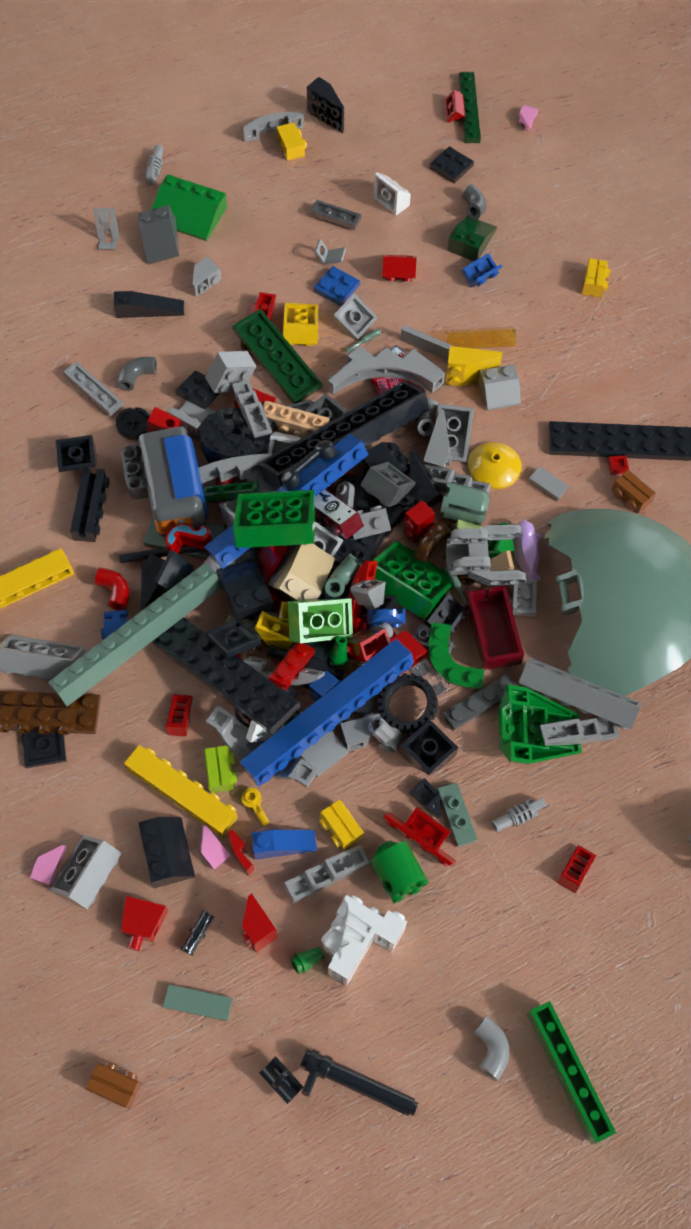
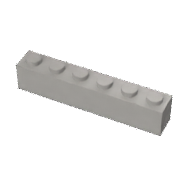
(580, 693)

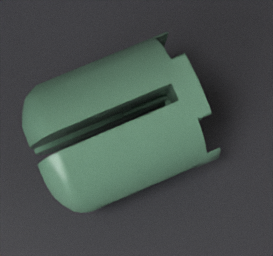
(464, 504)

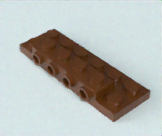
(48, 713)

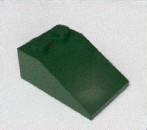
(470, 238)

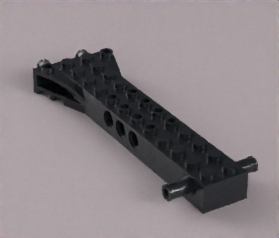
(363, 550)

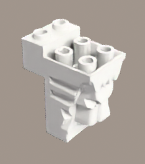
(354, 933)

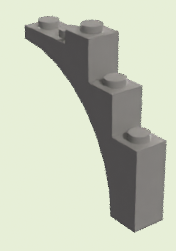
(387, 364)

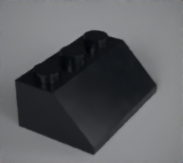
(166, 850)

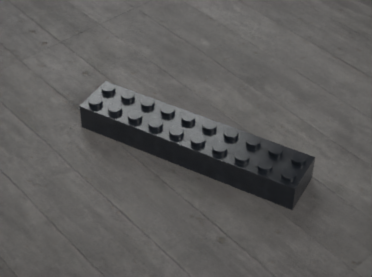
(365, 422)

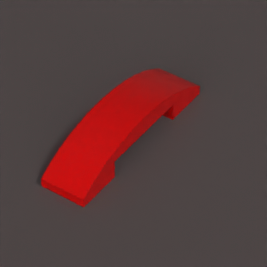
(365, 572)

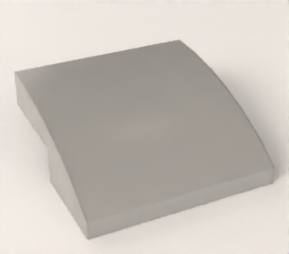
(325, 752)

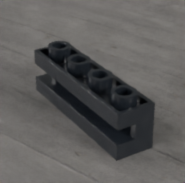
(89, 505)

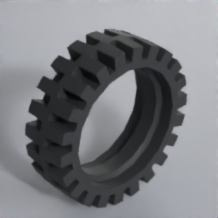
(411, 680)

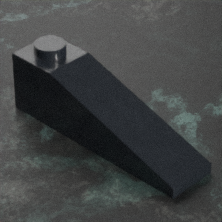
(137, 304)

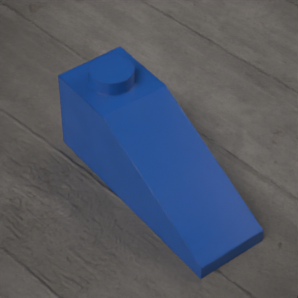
(283, 842)

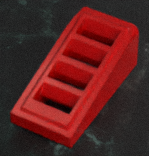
(179, 727)
(571, 880)

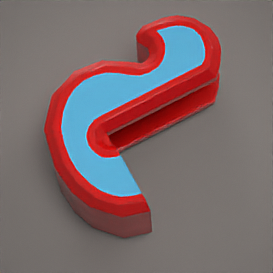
(187, 535)

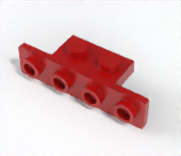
(425, 831)

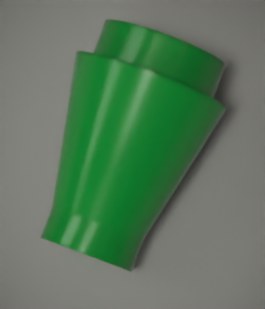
(339, 651)
(306, 959)

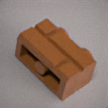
(633, 491)
(114, 1085)

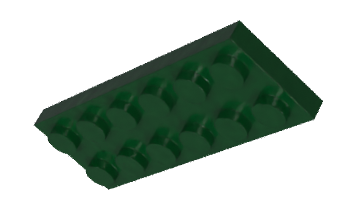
(277, 356)

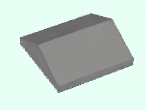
(354, 317)

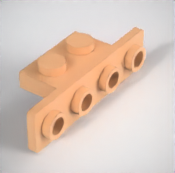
(292, 420)

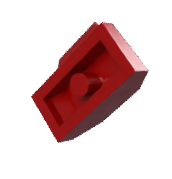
(266, 303)

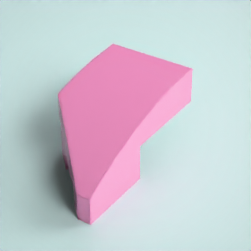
(527, 115)

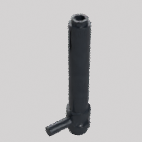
(325, 1067)

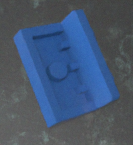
(480, 270)

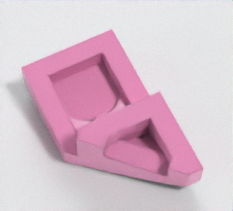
(212, 849)
(47, 864)

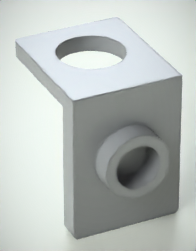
(329, 256)

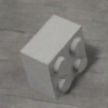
(229, 369)

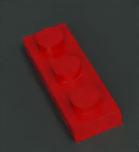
(291, 665)

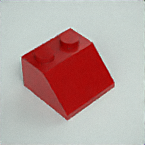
(399, 267)
(257, 926)

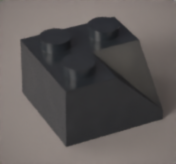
(428, 749)

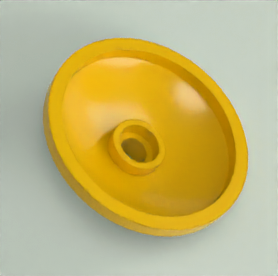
(499, 472)

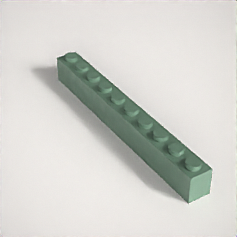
(135, 634)

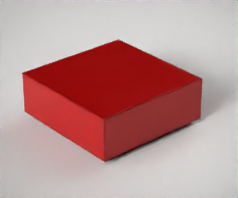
(618, 465)

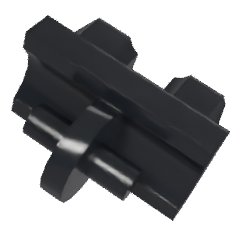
(281, 1080)

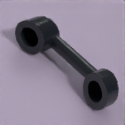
(323, 449)

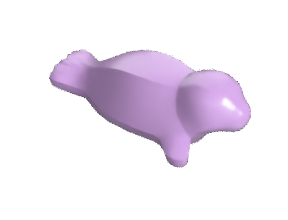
(527, 550)

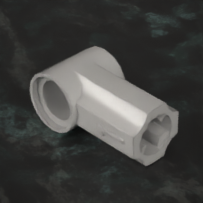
(387, 735)

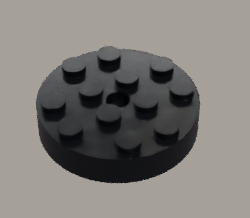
(228, 436)

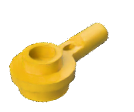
(251, 798)

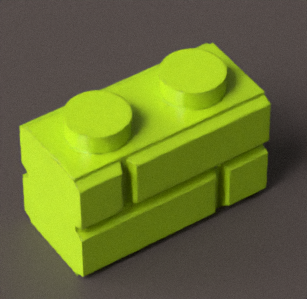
(219, 769)

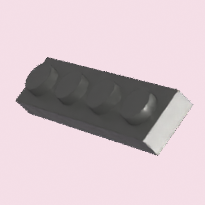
(477, 703)

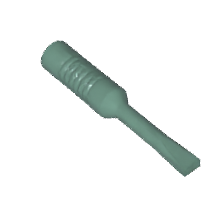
(365, 339)
(456, 583)

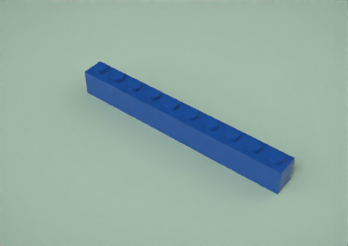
(314, 477)
(327, 712)

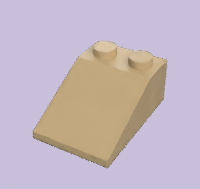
(305, 573)

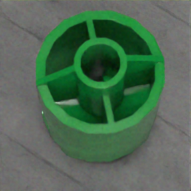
(398, 870)

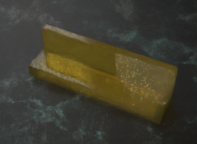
(482, 337)

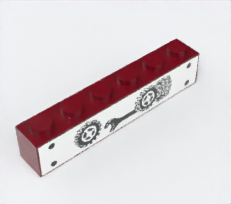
(337, 515)

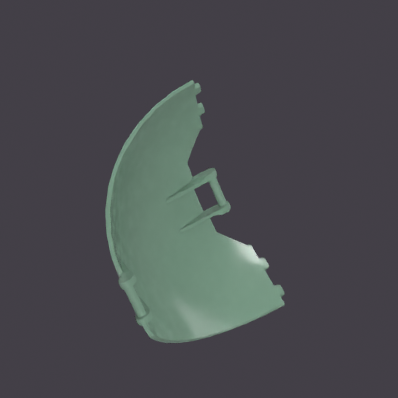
(631, 593)

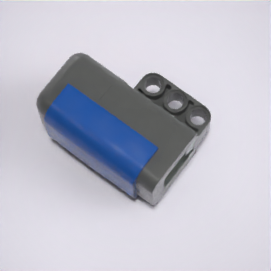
(168, 475)

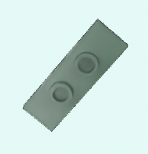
(457, 815)

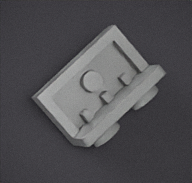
(374, 522)
(524, 598)

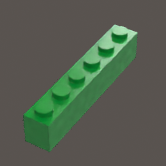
(571, 1073)

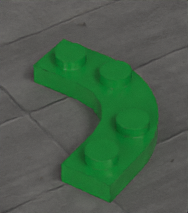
(446, 665)

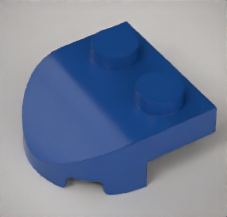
(393, 617)

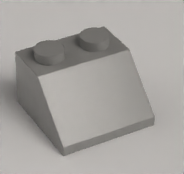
(500, 387)

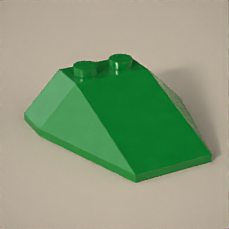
(520, 722)

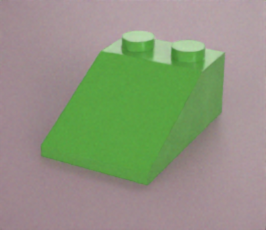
(320, 620)

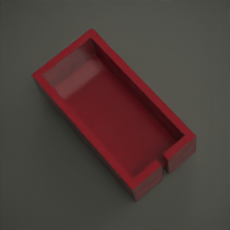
(494, 628)

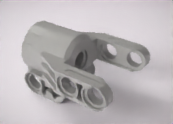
(469, 554)

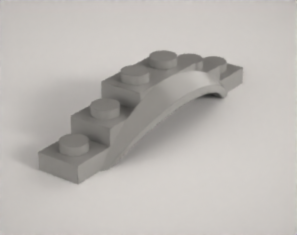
(234, 736)

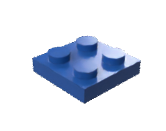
(336, 286)

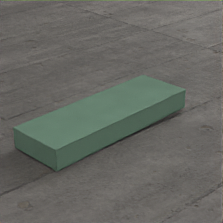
(198, 1002)

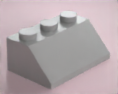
(85, 871)

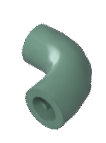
(342, 576)

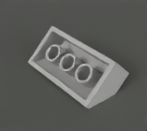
(36, 656)

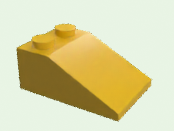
(301, 323)
(466, 363)

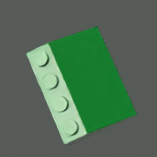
(193, 205)
(275, 519)
(414, 582)

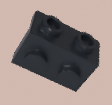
(447, 612)

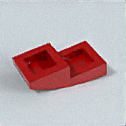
(238, 848)

